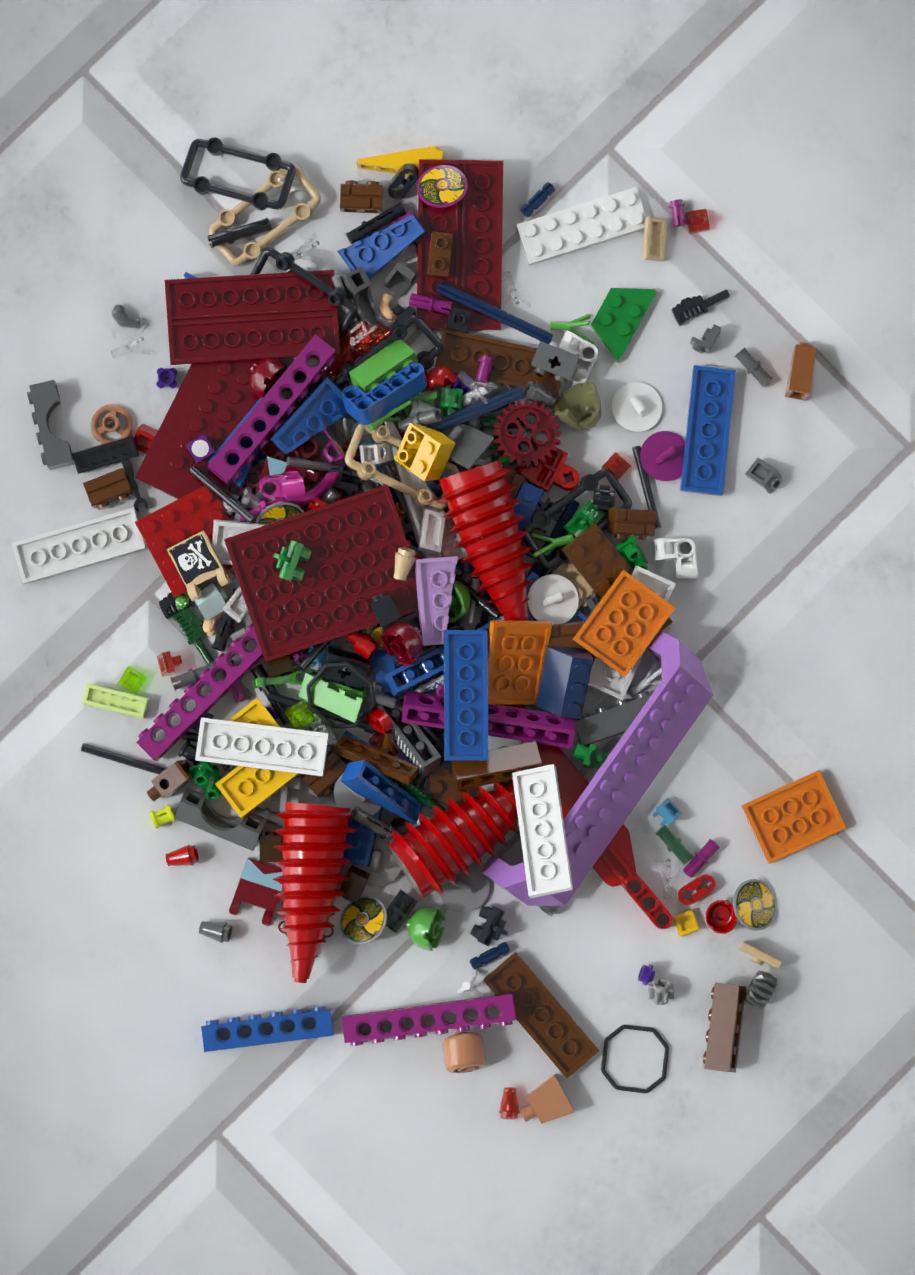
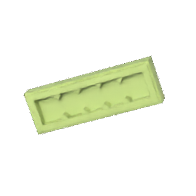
(115, 701)

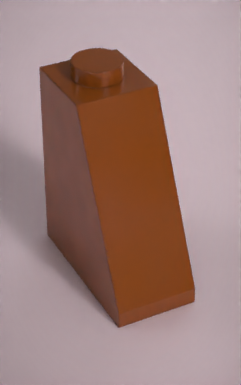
(801, 371)

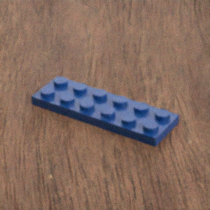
(707, 430)
(465, 695)

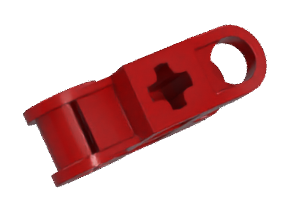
(555, 473)

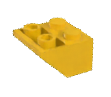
(424, 451)

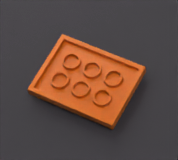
(623, 623)
(516, 660)
(793, 817)

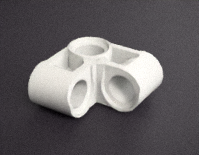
(576, 345)
(685, 563)

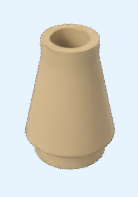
(403, 562)

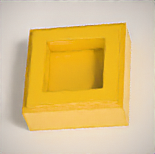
(686, 923)

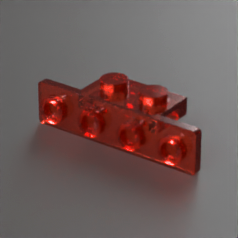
(354, 344)

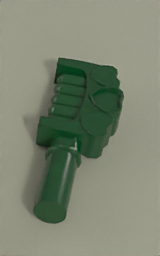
(192, 629)
(419, 795)

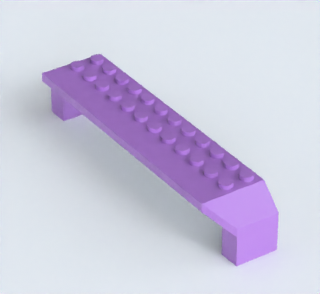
(625, 771)

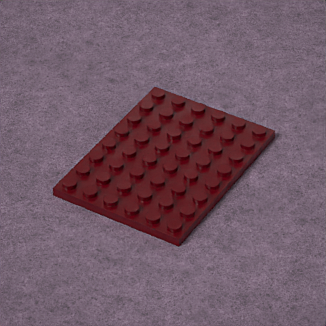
(348, 565)

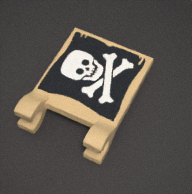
(197, 563)

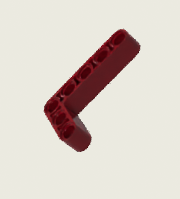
(299, 452)

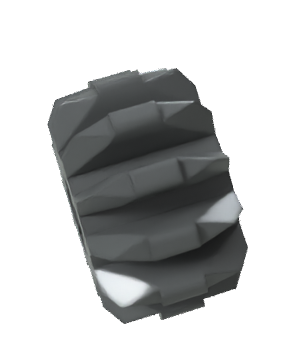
(761, 989)

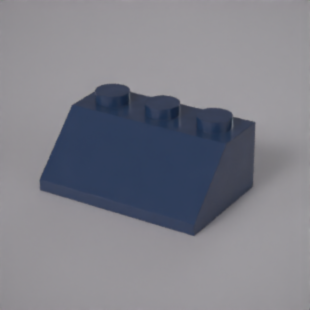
(564, 681)

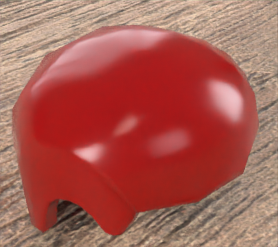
(441, 376)
(721, 917)

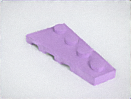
(434, 591)

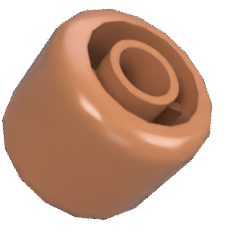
(464, 1052)

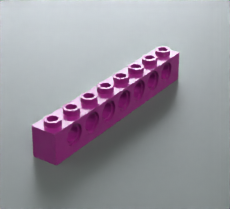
(314, 349)
(219, 689)
(502, 720)
(354, 1036)

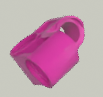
(287, 485)

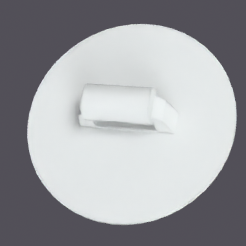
(637, 407)
(553, 599)

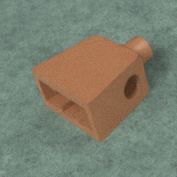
(547, 1102)

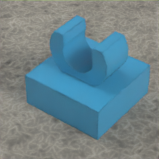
(667, 811)

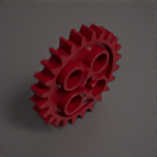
(543, 425)

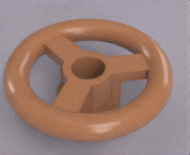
(111, 417)

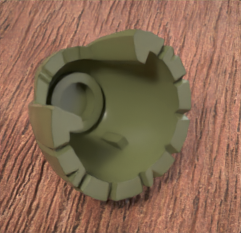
(579, 406)

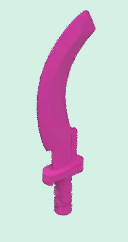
(318, 491)

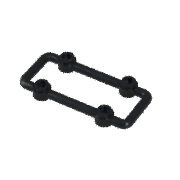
(259, 199)
(336, 296)
(397, 332)
(541, 519)

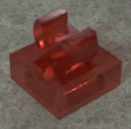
(697, 221)
(617, 465)
(167, 663)

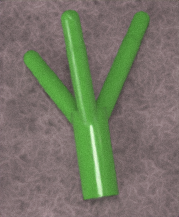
(574, 323)
(386, 418)
(554, 543)

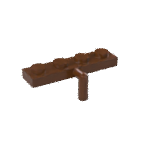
(380, 759)

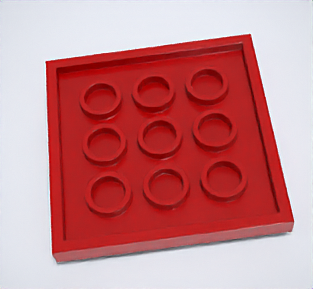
(177, 523)

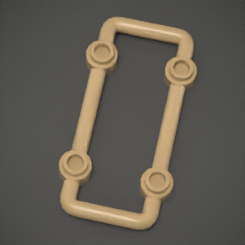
(301, 212)
(368, 470)

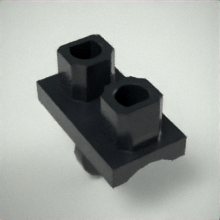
(345, 481)
(399, 910)
(493, 926)

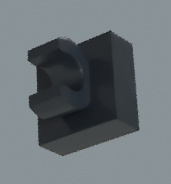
(403, 314)
(458, 319)

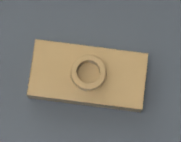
(655, 239)
(759, 956)

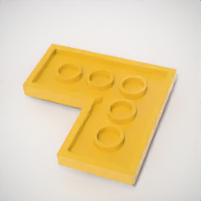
(247, 786)

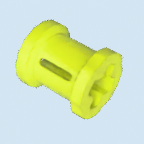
(162, 816)

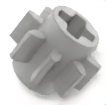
(661, 991)

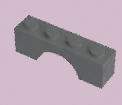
(359, 289)
(45, 399)
(197, 812)

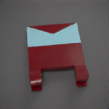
(275, 466)
(258, 888)

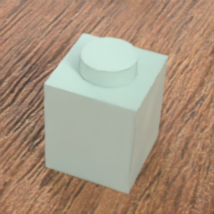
(211, 602)

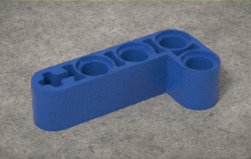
(386, 396)

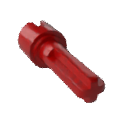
(363, 643)

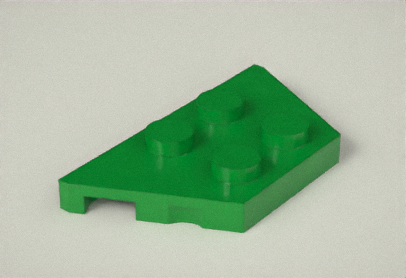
(620, 317)

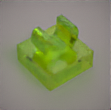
(132, 680)
(299, 714)

